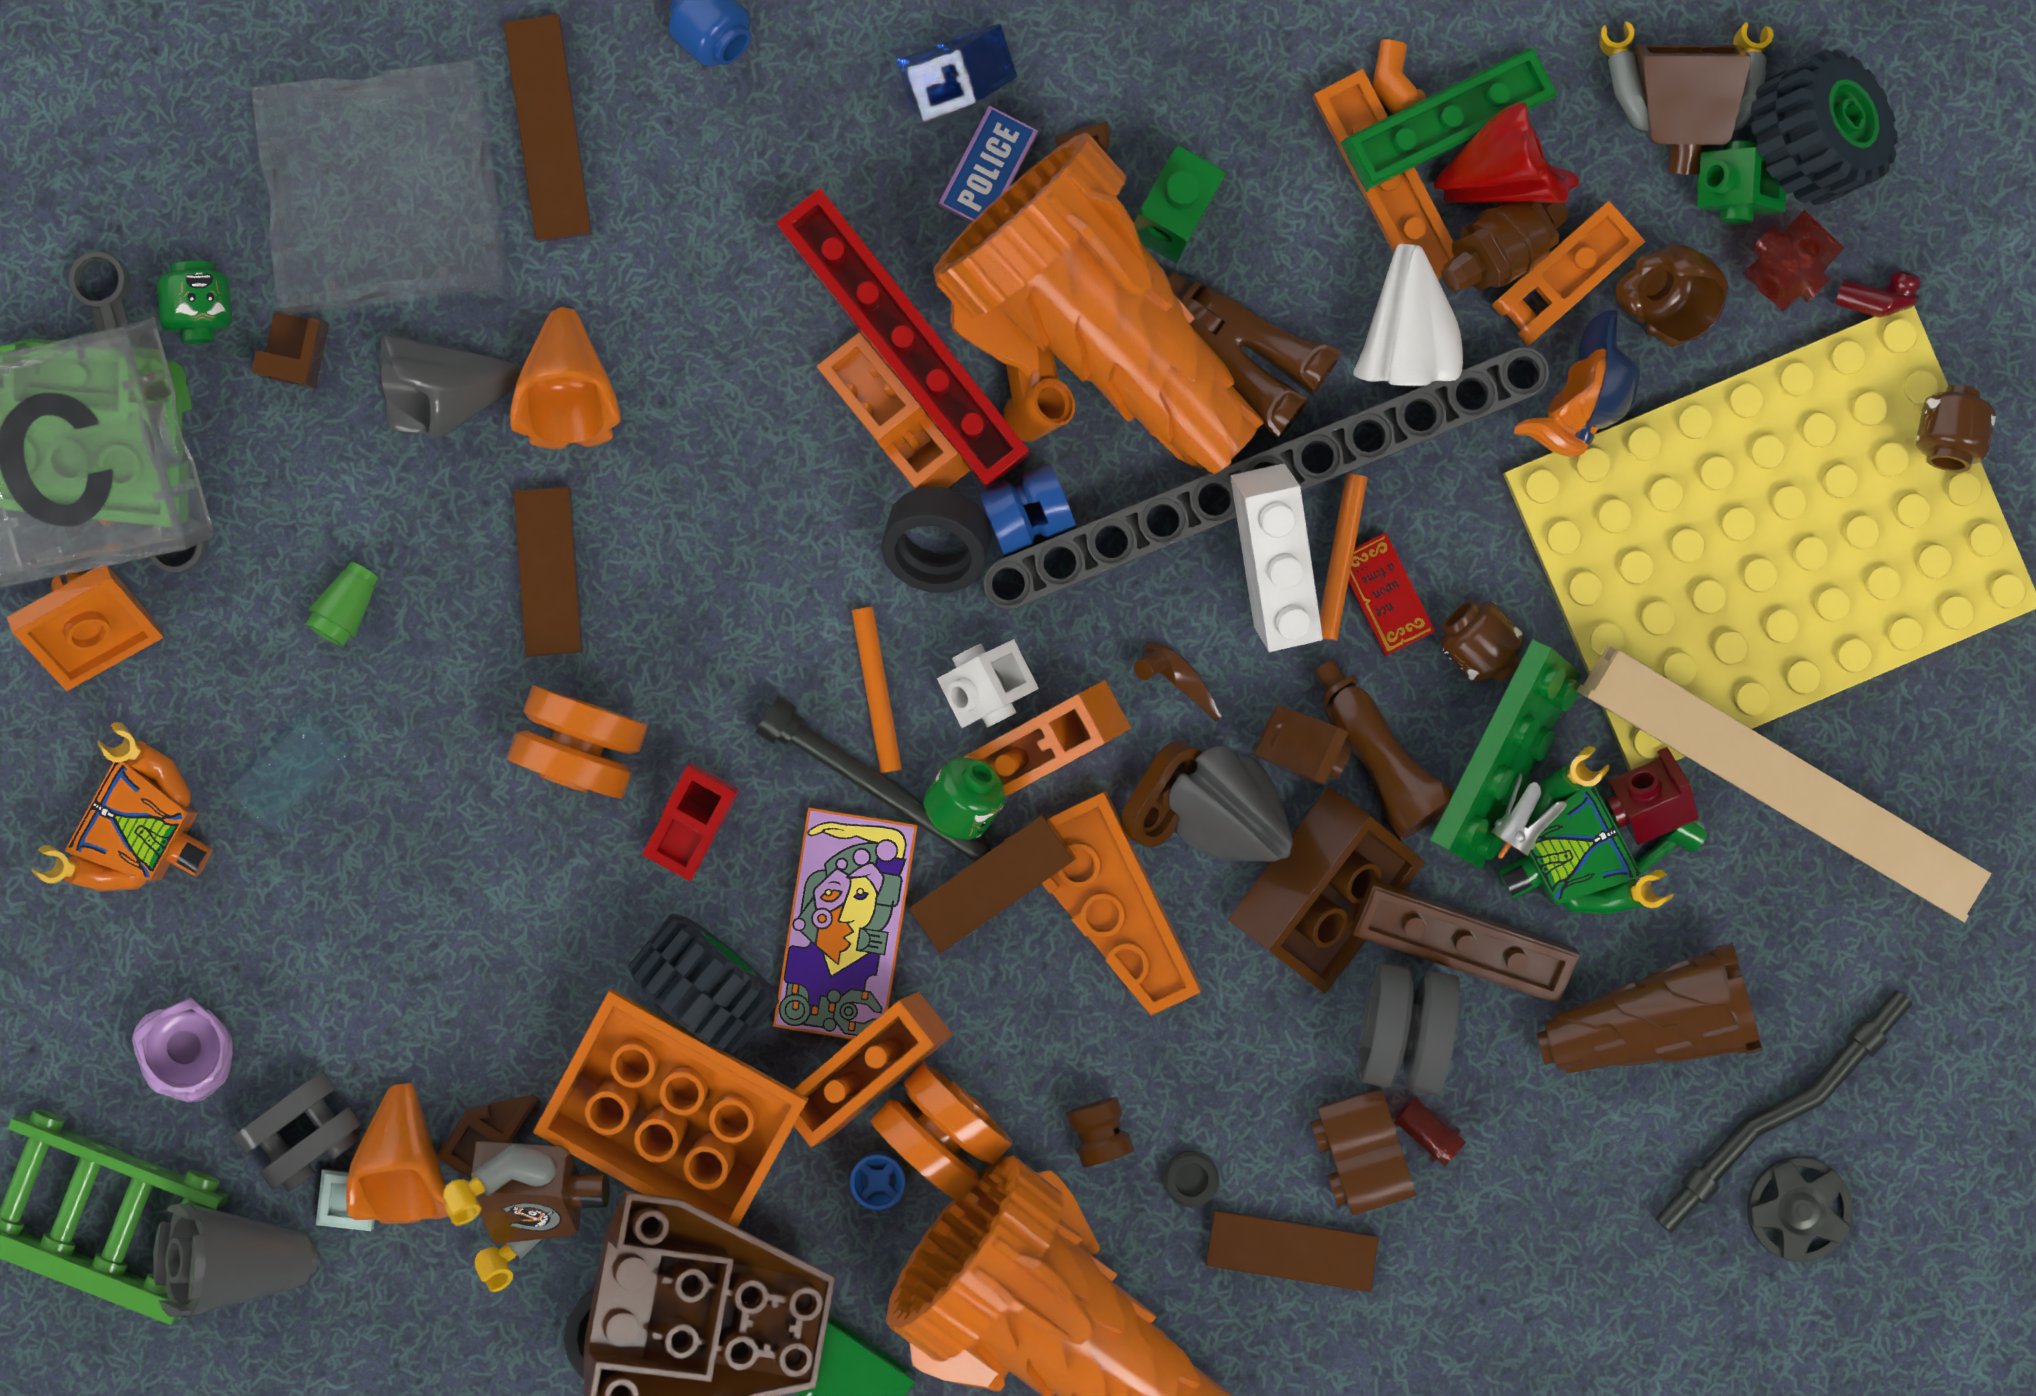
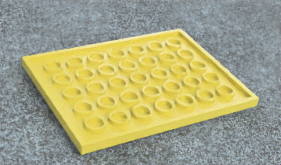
(1775, 532)

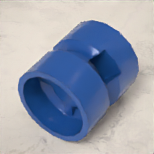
(1009, 519)

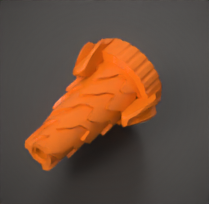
(1068, 274)
(1017, 1291)

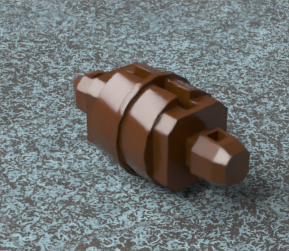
(1503, 244)

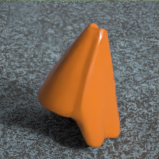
(564, 388)
(396, 1165)

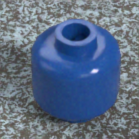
(710, 29)

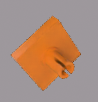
(84, 626)

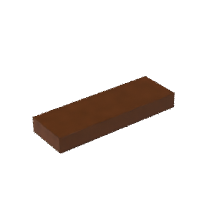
(548, 571)
(992, 883)
(1292, 1250)

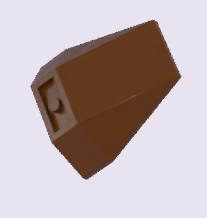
(700, 1308)

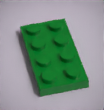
(1511, 745)

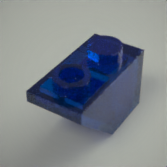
(957, 72)

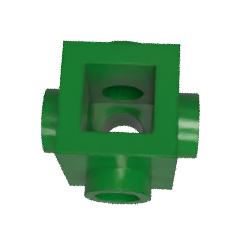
(1738, 184)

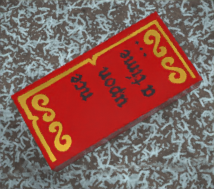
(1387, 596)

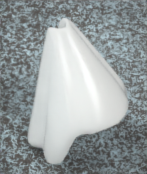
(1413, 327)

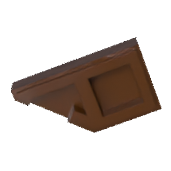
(486, 1123)

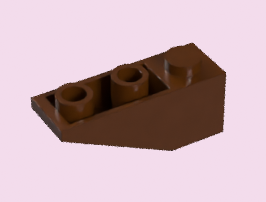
(1303, 745)

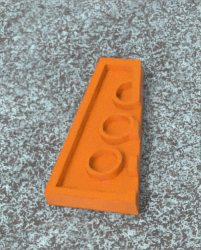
(1118, 906)

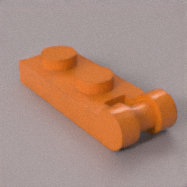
(1570, 271)

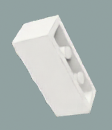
(1276, 557)

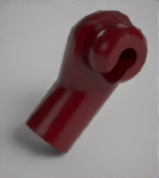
(1883, 301)

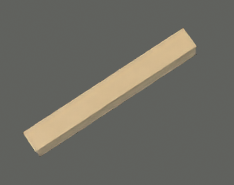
(1784, 782)

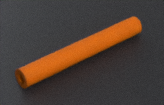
(1342, 555)
(876, 689)

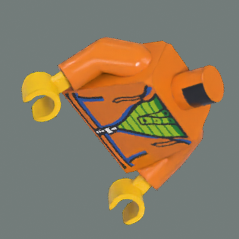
(132, 824)

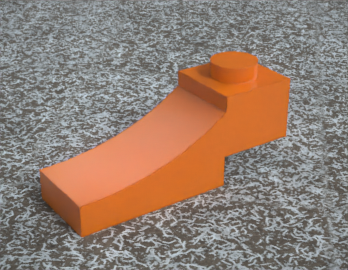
(892, 416)

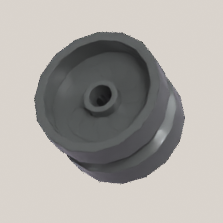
(1416, 1029)

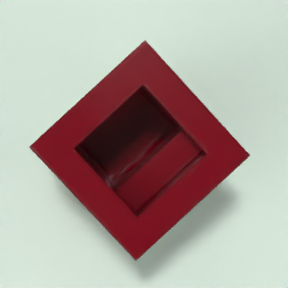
(1652, 799)

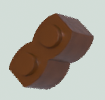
(1364, 1151)

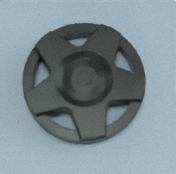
(1800, 1209)

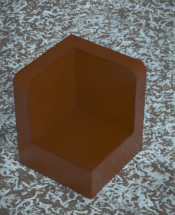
(293, 350)

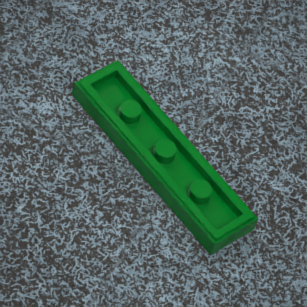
(1446, 119)

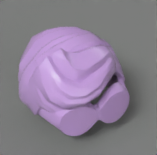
(183, 1051)

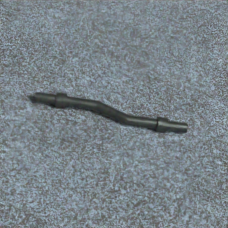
(1865, 1040)

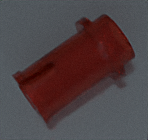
(1430, 1132)

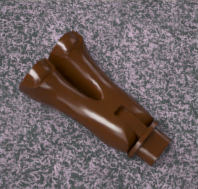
(1230, 326)
(1404, 788)

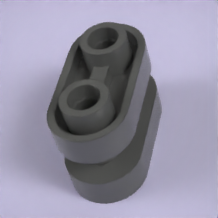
(332, 1135)

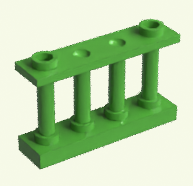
(54, 1253)

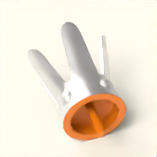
(1513, 825)

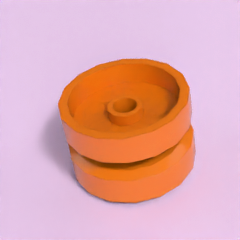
(577, 743)
(934, 1138)

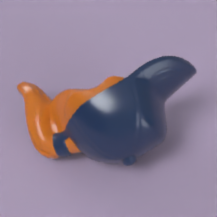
(1596, 392)

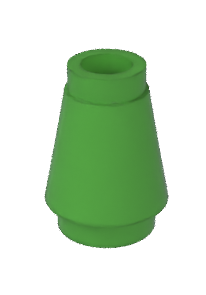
(342, 605)

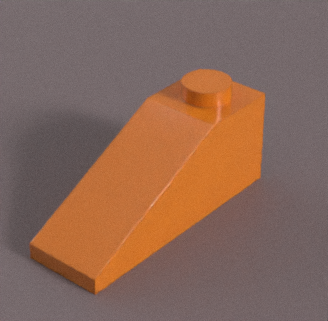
(1054, 737)

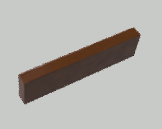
(548, 128)
(1464, 941)

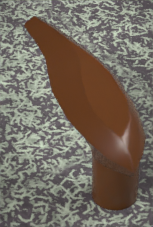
(1179, 672)

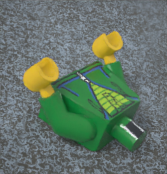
(1581, 852)

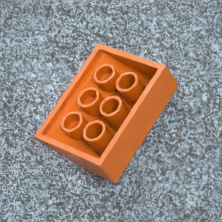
(669, 1111)

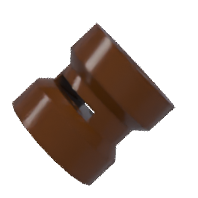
(1099, 1130)

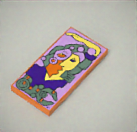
(844, 923)

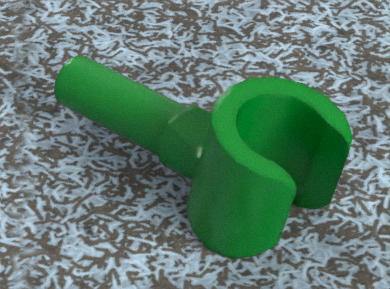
(1688, 837)

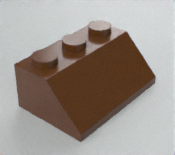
(1311, 898)

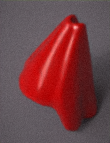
(1505, 165)

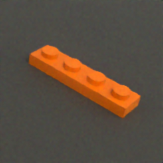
(1401, 204)

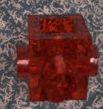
(1793, 261)

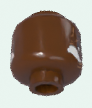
(1955, 428)
(1482, 641)

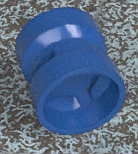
(873, 1187)

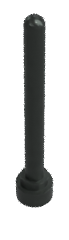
(785, 726)

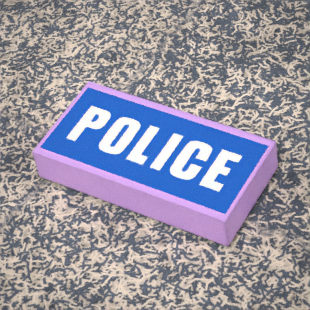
(988, 164)

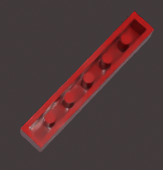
(902, 338)

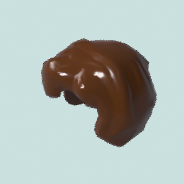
(1673, 294)

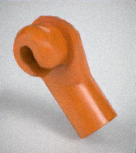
(1389, 82)

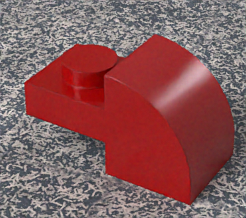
(691, 821)

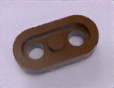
(1147, 812)

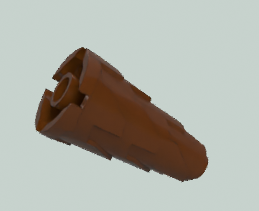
(1668, 1016)

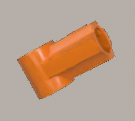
(1038, 401)

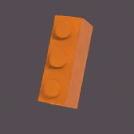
(869, 1067)

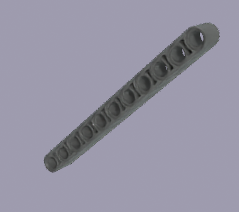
(1335, 438)

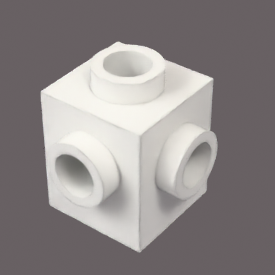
(987, 683)

